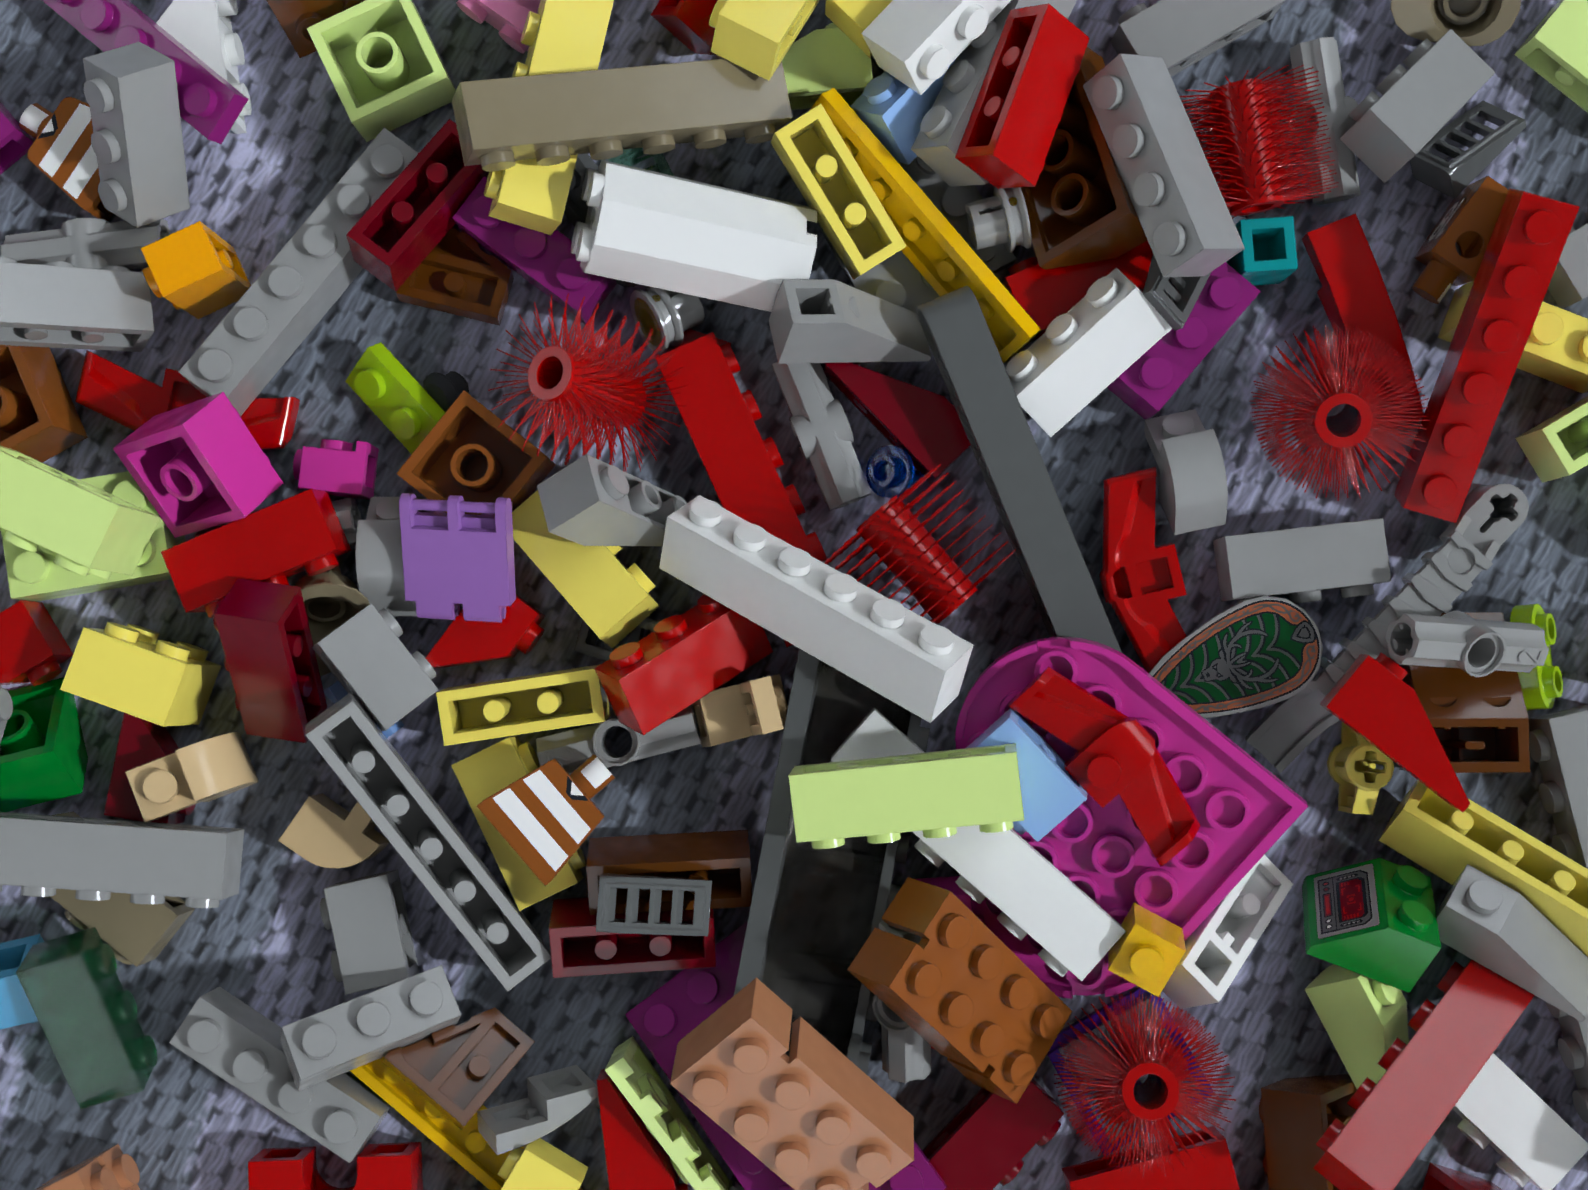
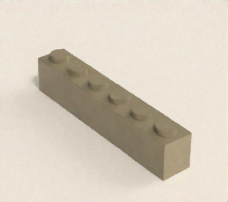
(616, 111)

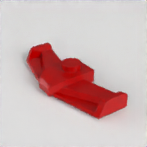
(136, 400)
(1135, 572)
(1112, 759)

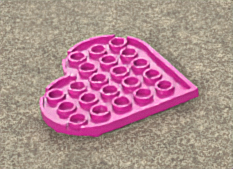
(1101, 848)

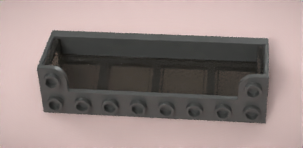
(821, 904)

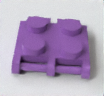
(458, 557)

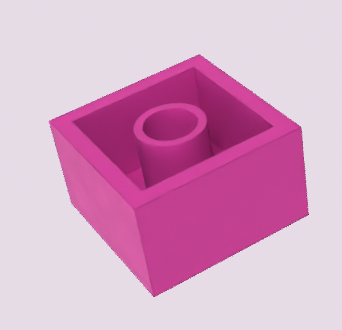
(199, 465)

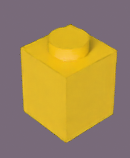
(1147, 950)

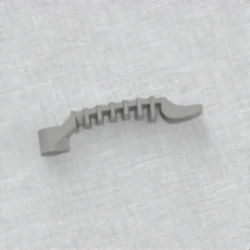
(1465, 552)

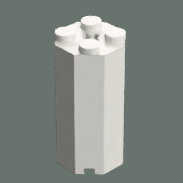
(691, 236)

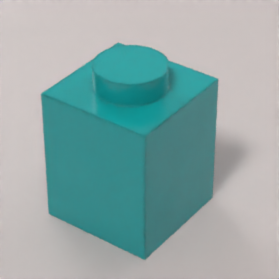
(1268, 250)

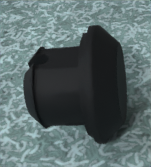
(445, 388)

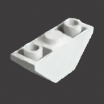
(207, 32)

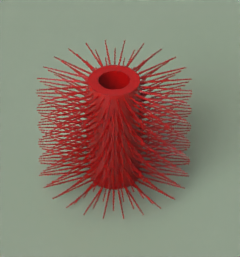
(1248, 141)
(587, 387)
(1349, 426)
(915, 555)
(1153, 1099)

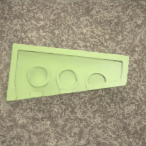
(664, 1117)

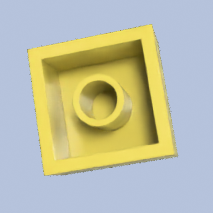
(141, 676)

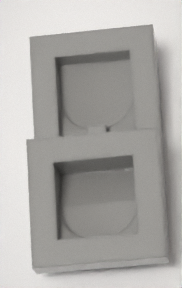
(550, 1103)

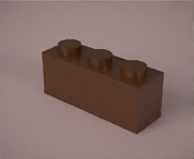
(694, 855)

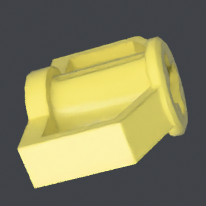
(1353, 768)

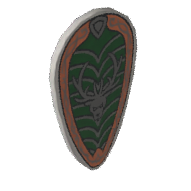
(1244, 658)

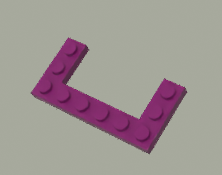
(685, 1004)

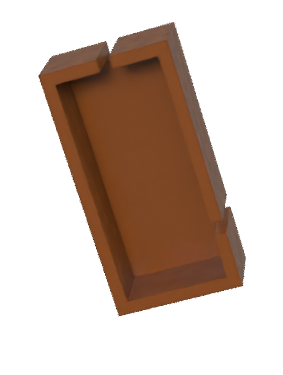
(961, 989)

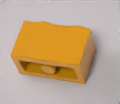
(195, 270)

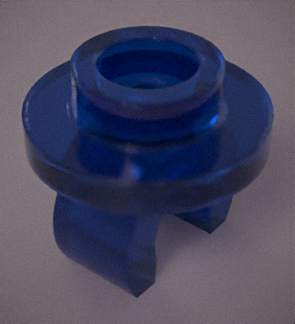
(891, 471)

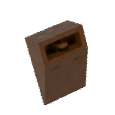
(1475, 718)

